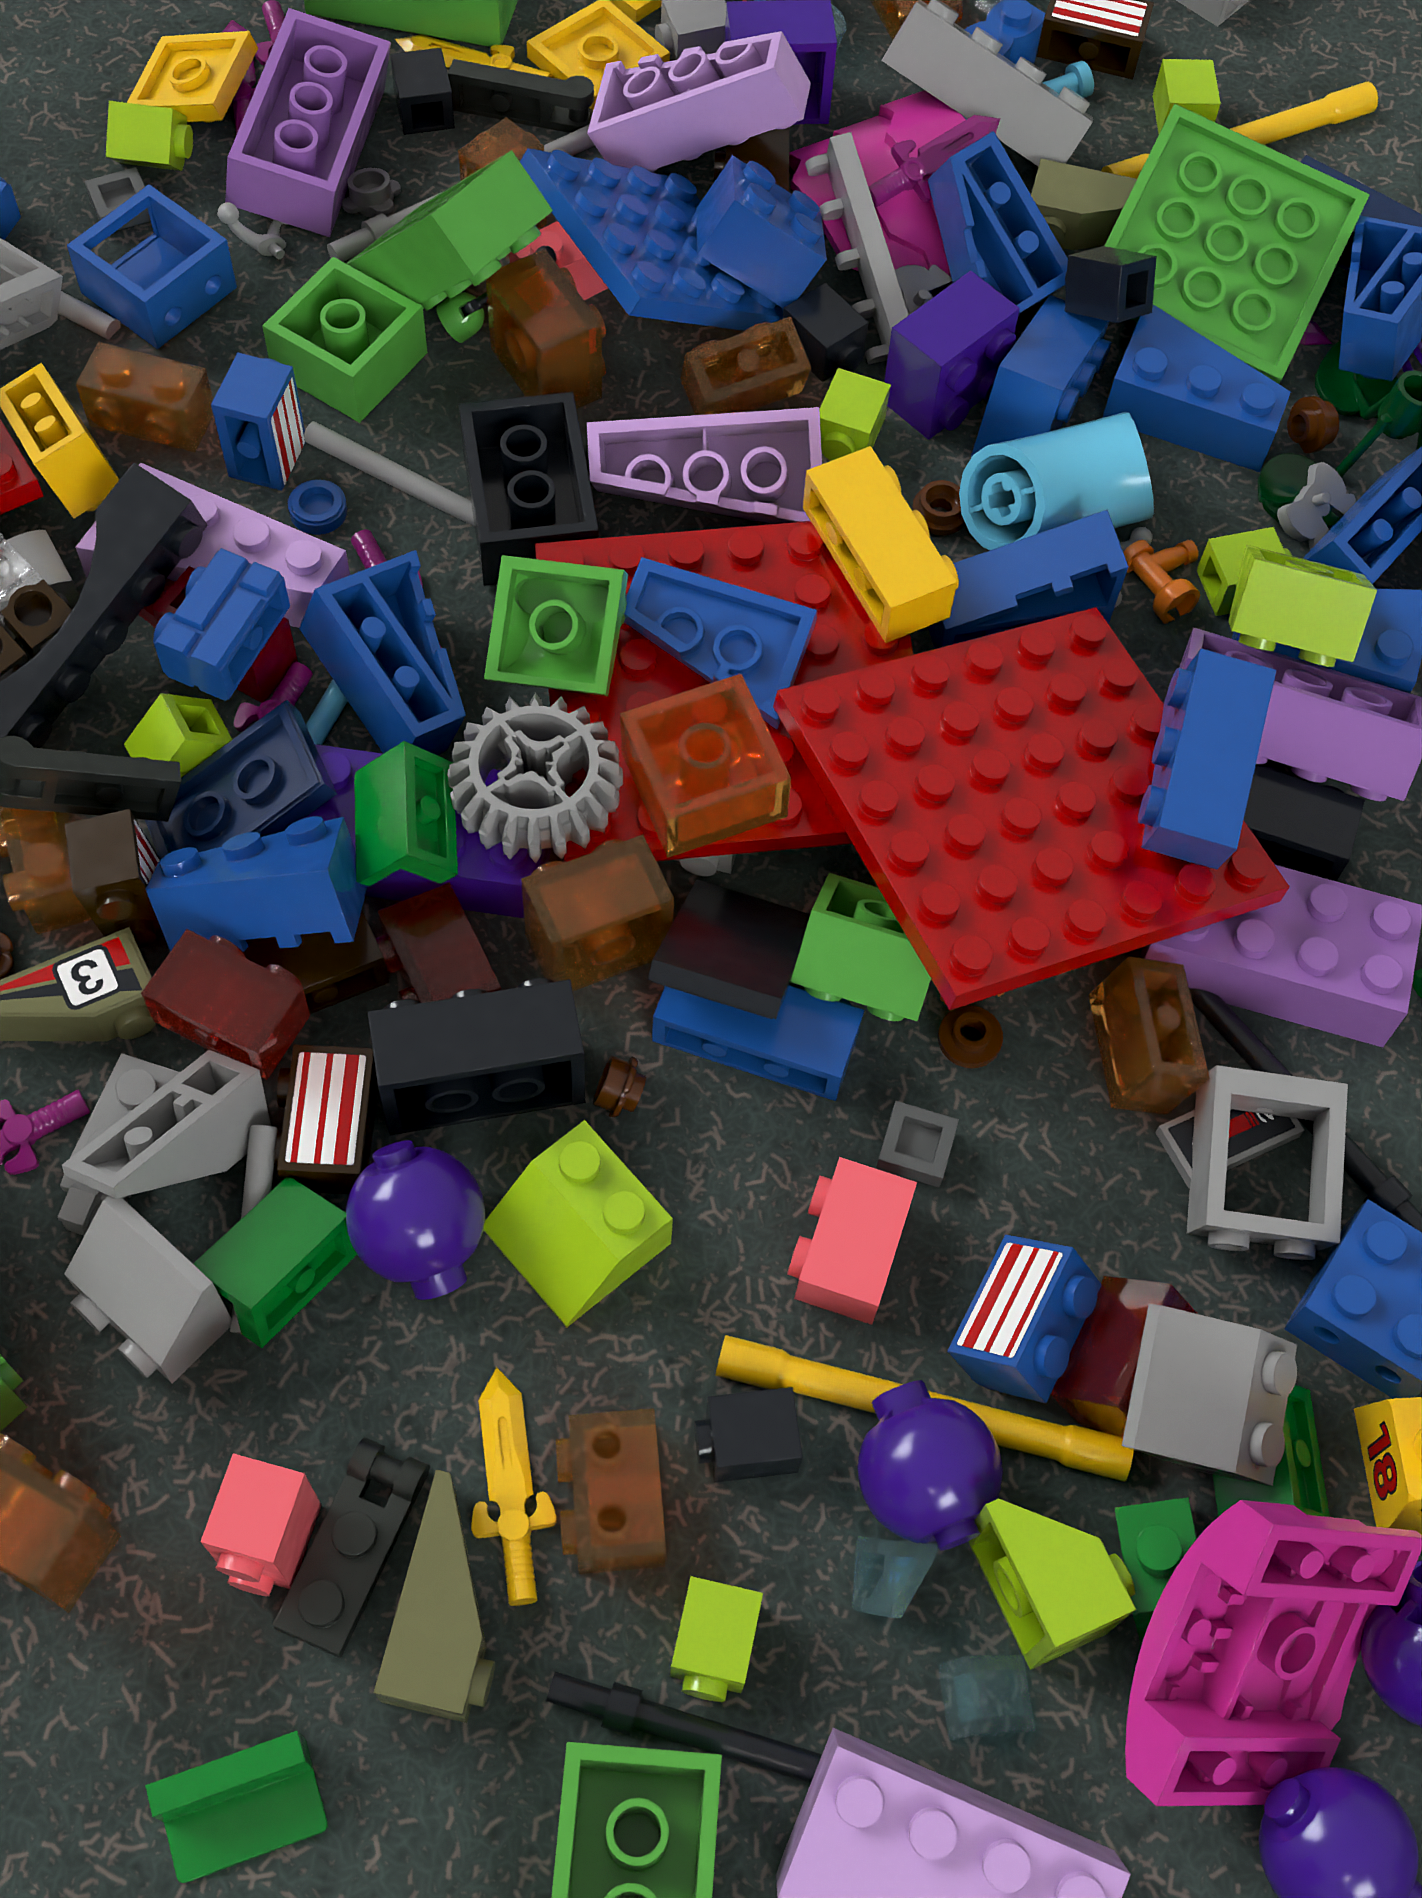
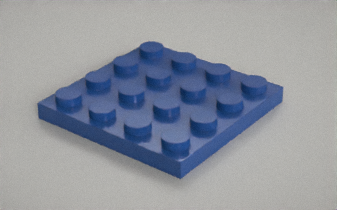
(643, 241)

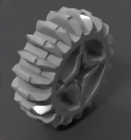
(529, 798)

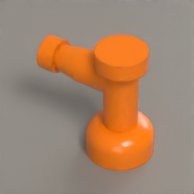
(1153, 570)

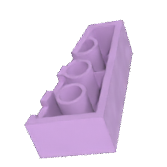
(697, 102)
(711, 461)
(297, 556)
(907, 1832)

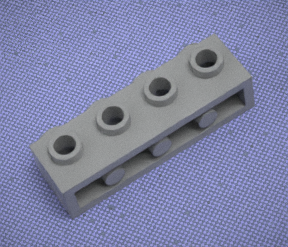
(978, 80)

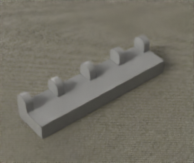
(865, 236)

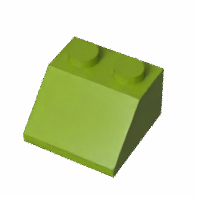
(1300, 606)
(578, 1223)
(1050, 1580)

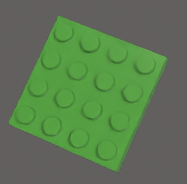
(1236, 237)

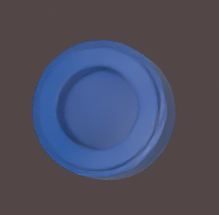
(317, 507)

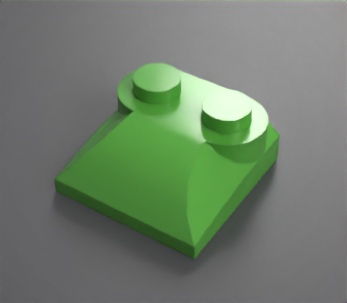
(556, 625)

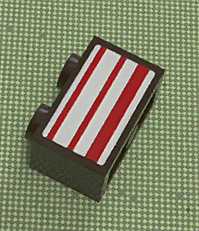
(1096, 31)
(110, 873)
(327, 1116)

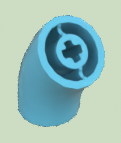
(1056, 479)

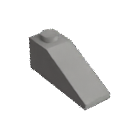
(179, 1132)

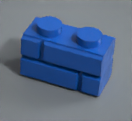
(221, 623)

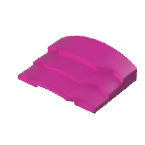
(906, 220)
(1256, 1652)

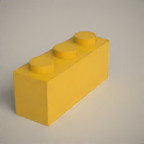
(57, 441)
(880, 543)

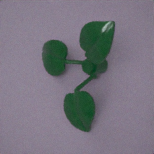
(1393, 402)

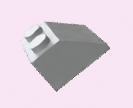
(145, 1292)
(1210, 1395)

